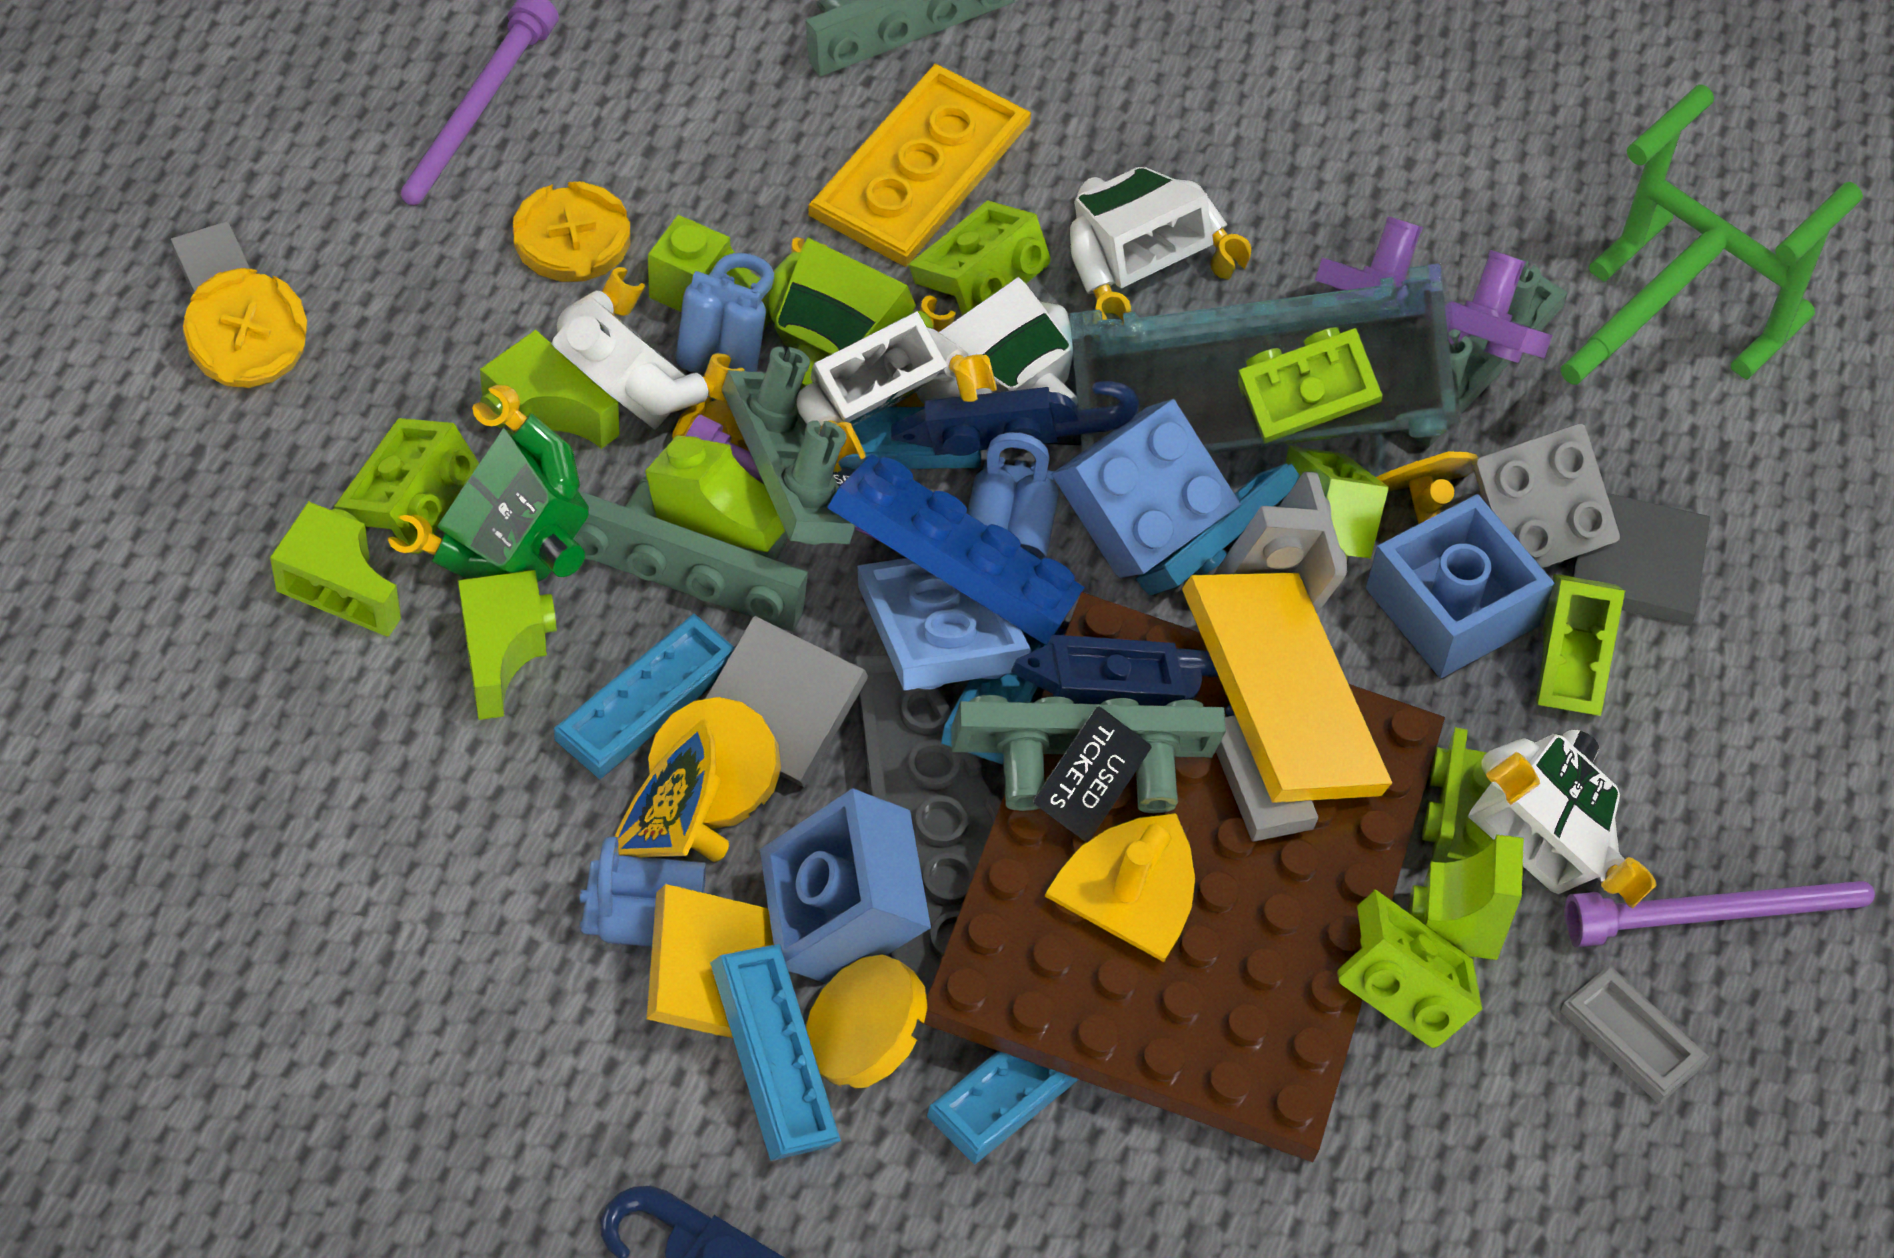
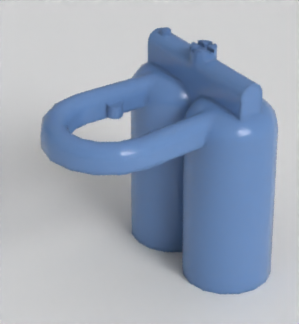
(724, 316)
(1017, 495)
(624, 891)

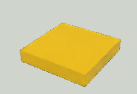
(687, 936)

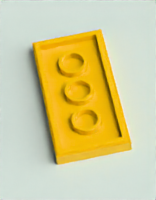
(919, 164)
(1286, 687)

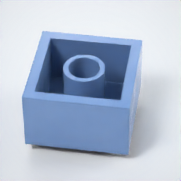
(1146, 489)
(1459, 585)
(844, 885)

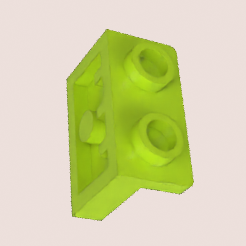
(983, 255)
(1309, 383)
(410, 473)
(1462, 784)
(1411, 973)

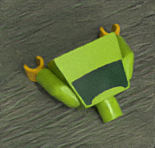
(832, 301)

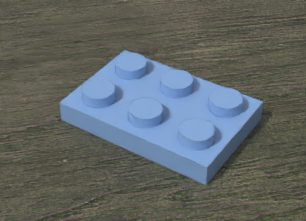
(935, 629)

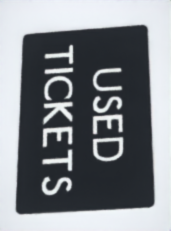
(1092, 774)

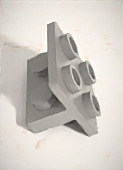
(1549, 495)
(1293, 540)

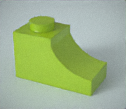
(687, 249)
(552, 390)
(710, 493)
(1353, 494)
(327, 567)
(503, 631)
(1578, 644)
(1473, 897)

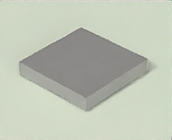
(795, 690)

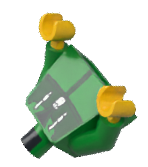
(515, 506)

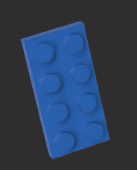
(957, 547)

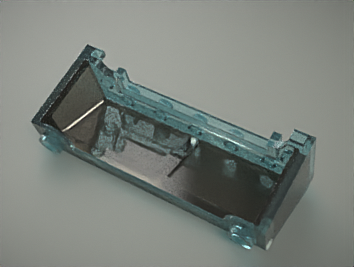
(1201, 351)

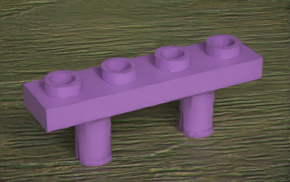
(1482, 317)

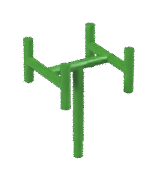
(1654, 209)

